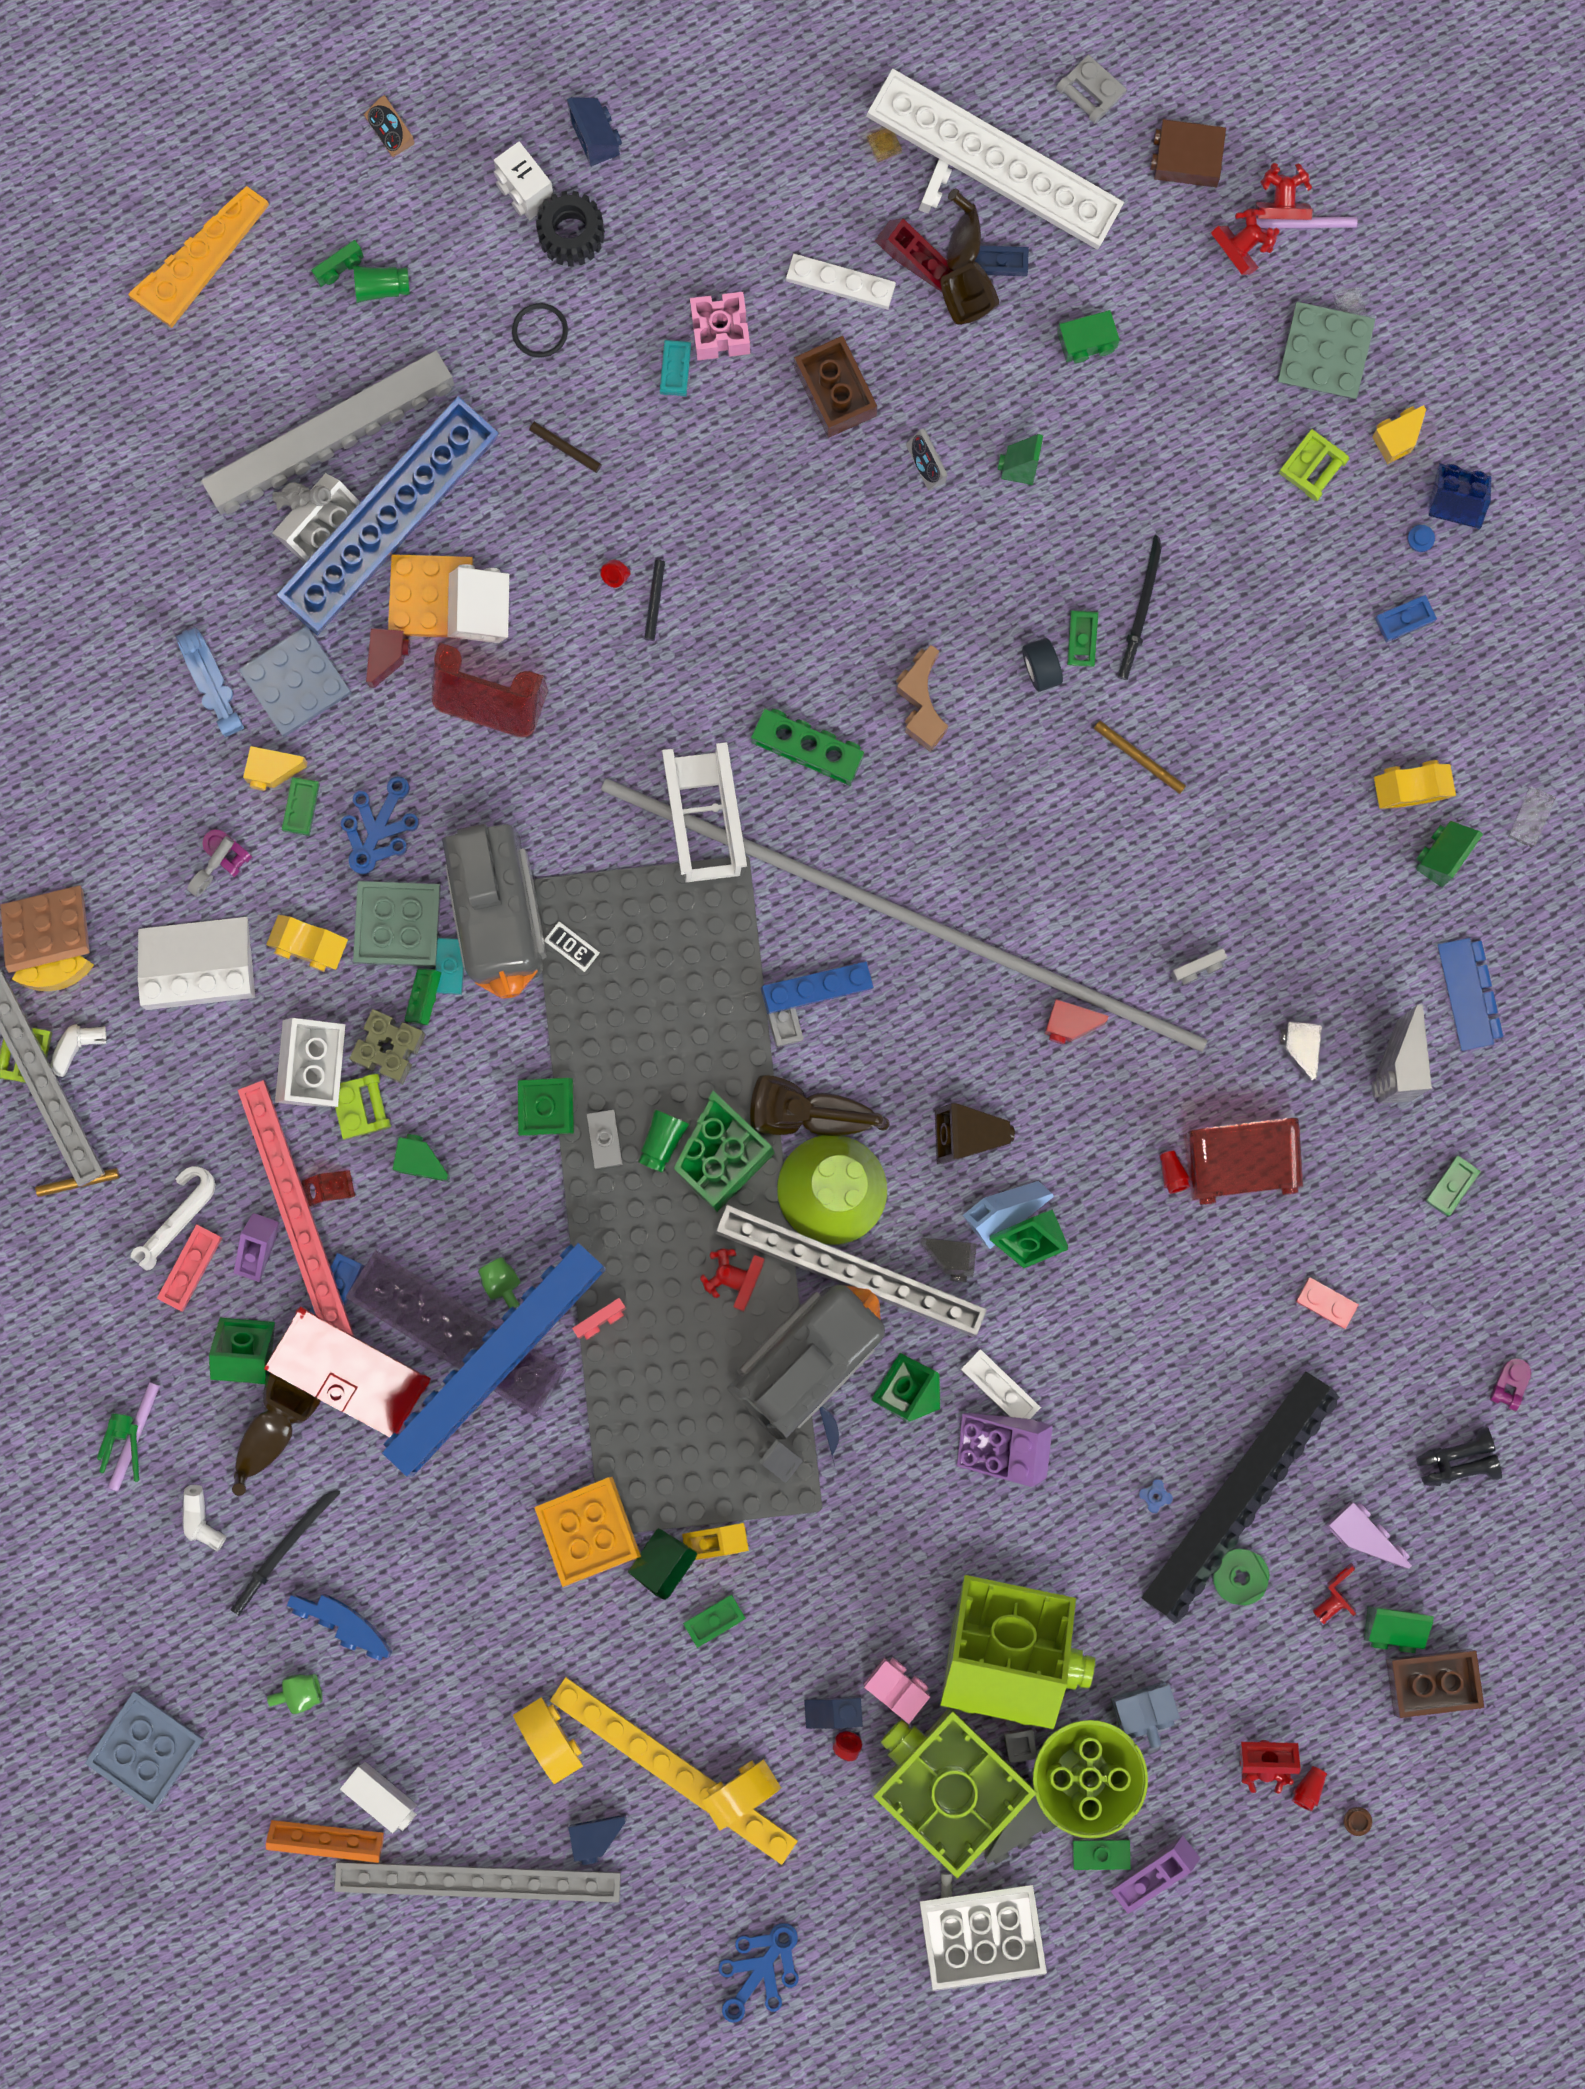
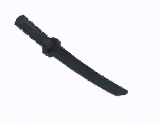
(1134, 638)
(261, 1575)

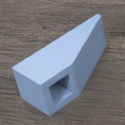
(1006, 1209)

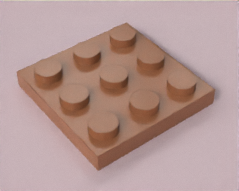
(44, 929)

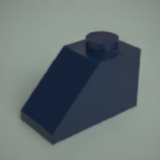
(833, 1713)
(594, 1837)

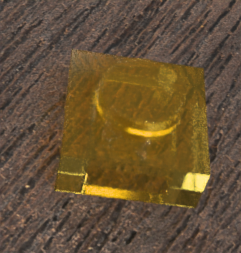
(884, 144)

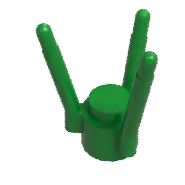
(118, 1428)

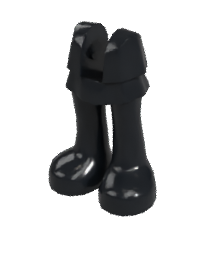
(1480, 1445)

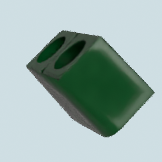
(662, 1564)

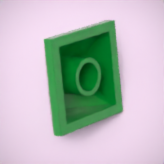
(1032, 1239)
(909, 1390)

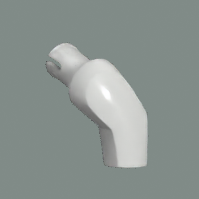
(70, 1043)
(194, 1519)

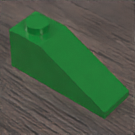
(1021, 460)

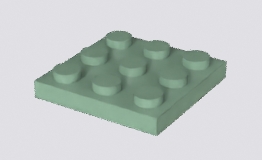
(1326, 350)
(396, 923)

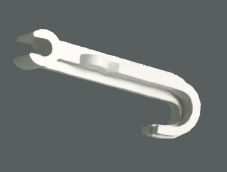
(178, 1219)

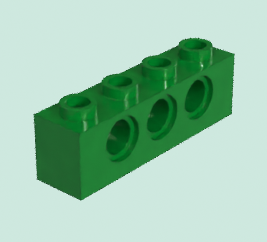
(842, 770)

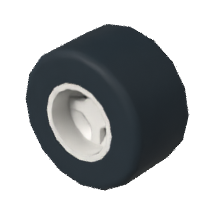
(1042, 664)

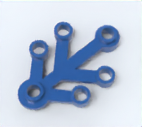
(377, 829)
(762, 1968)

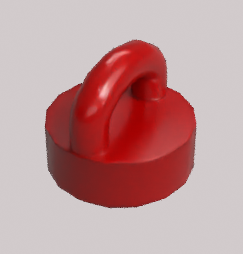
(614, 573)
(847, 1746)

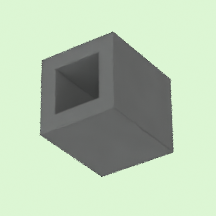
(1020, 1745)

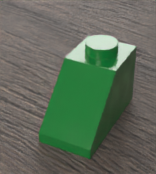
(418, 1159)

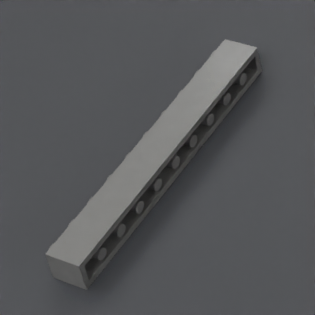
(328, 433)
(850, 1271)

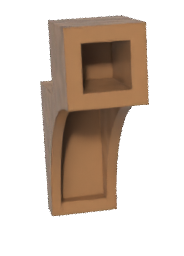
(912, 685)

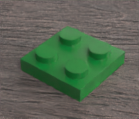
(545, 1107)

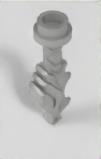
(299, 494)

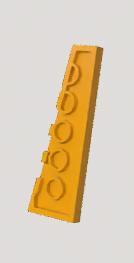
(187, 272)

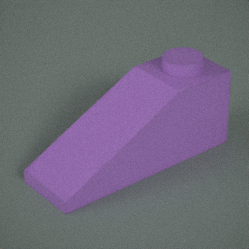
(1156, 1874)

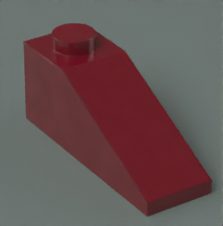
(913, 252)

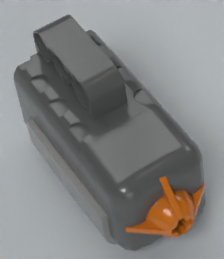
(494, 908)
(809, 1357)

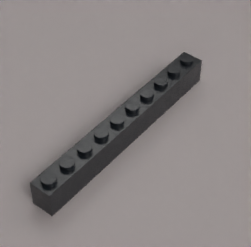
(1241, 1497)

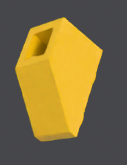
(1399, 436)

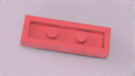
(189, 1268)

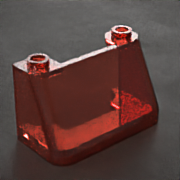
(483, 702)
(1244, 1159)

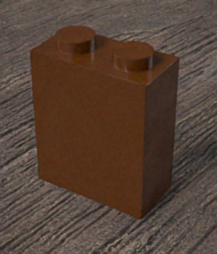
(1188, 153)

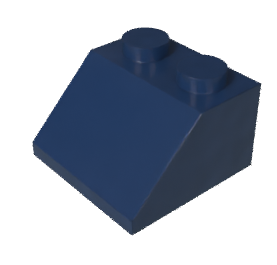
(593, 129)

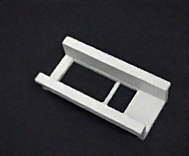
(698, 772)

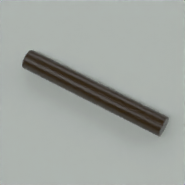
(565, 447)

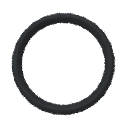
(540, 306)

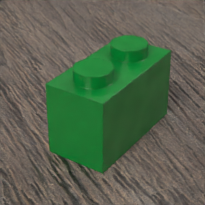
(1088, 337)

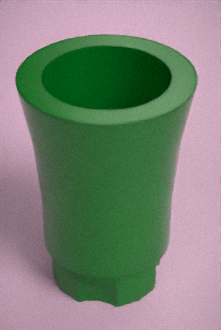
(380, 282)
(661, 1140)

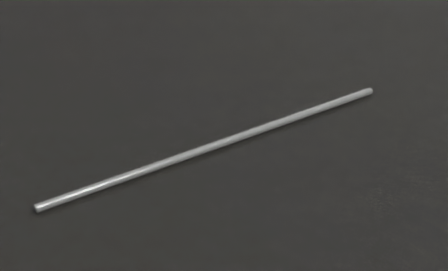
(914, 919)

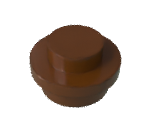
(1357, 1821)

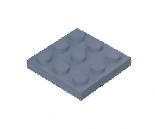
(295, 681)
(144, 1751)

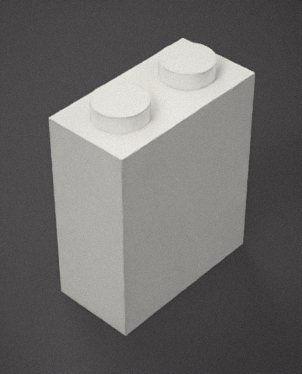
(478, 604)
(379, 1798)

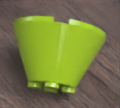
(832, 1189)
(1090, 1778)

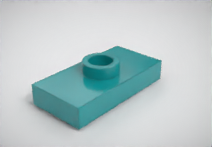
(675, 368)
(451, 965)

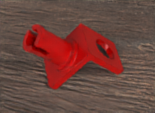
(1336, 1600)

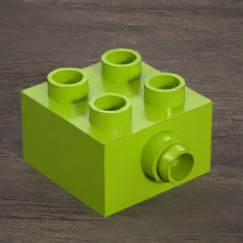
(1013, 1653)
(950, 1789)

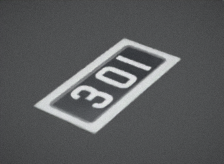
(571, 946)

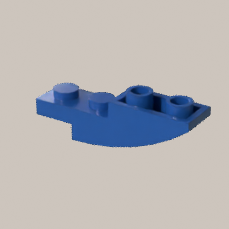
(352, 1627)

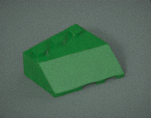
(721, 1153)

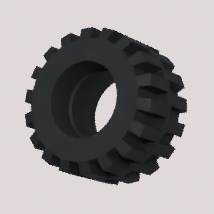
(570, 248)

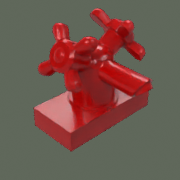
(1285, 192)
(1239, 245)
(734, 1277)
(1269, 1762)

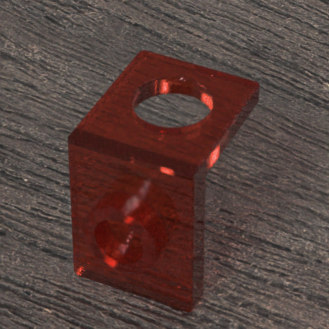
(329, 1187)

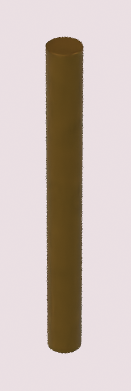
(1139, 757)

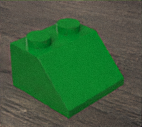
(1447, 852)
(241, 1350)
(1397, 1628)

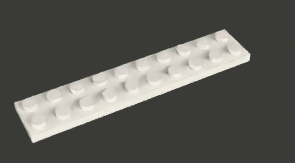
(995, 159)

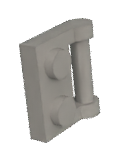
(1097, 83)

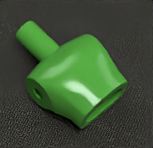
(499, 1281)
(299, 1693)

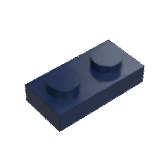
(1003, 260)

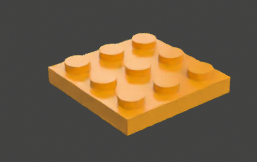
(421, 593)
(587, 1531)

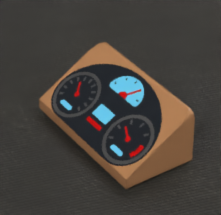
(389, 126)

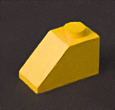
(271, 768)
(717, 1541)

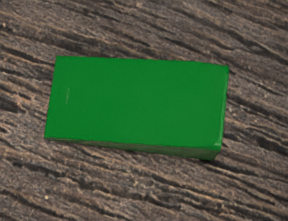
(1082, 637)

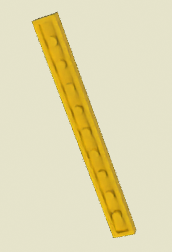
(665, 1765)

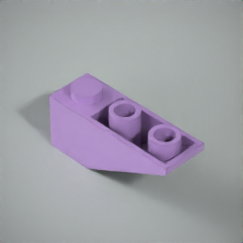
(1359, 1533)

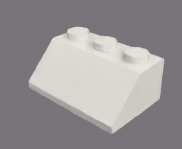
(312, 525)
(310, 1063)

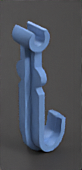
(209, 680)

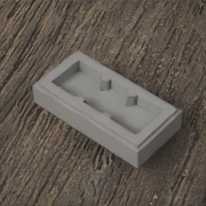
(604, 1139)

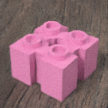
(709, 314)
(897, 1690)

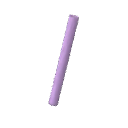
(1316, 222)
(140, 1420)

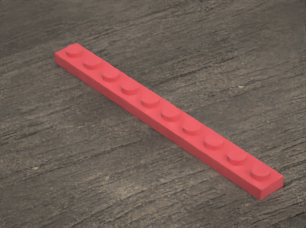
(293, 1205)

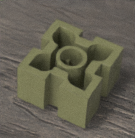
(381, 1030)

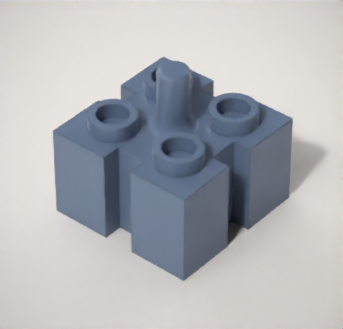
(1145, 1710)

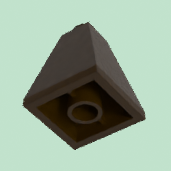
(967, 1132)

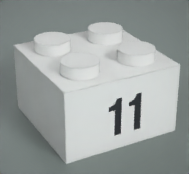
(522, 180)

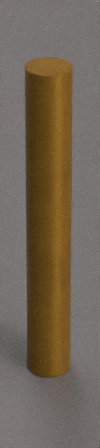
(70, 1184)

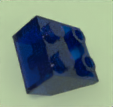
(1460, 495)

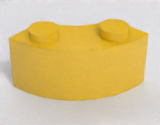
(1414, 786)
(306, 942)
(54, 975)
(547, 1740)
(742, 1794)

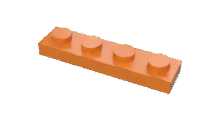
(324, 1841)

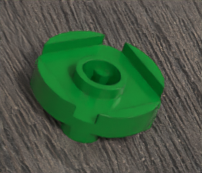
(1255, 1581)

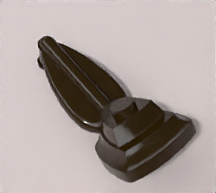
(968, 288)
(781, 1109)
(271, 1429)

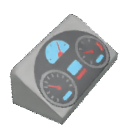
(926, 460)

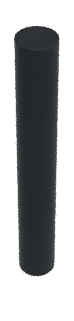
(654, 601)

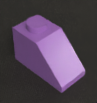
(255, 1246)

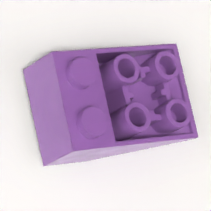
(1005, 1447)

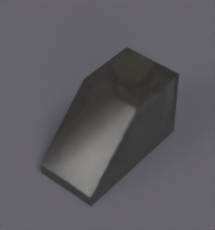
(1302, 1047)
(951, 1257)

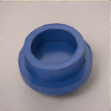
(1421, 538)

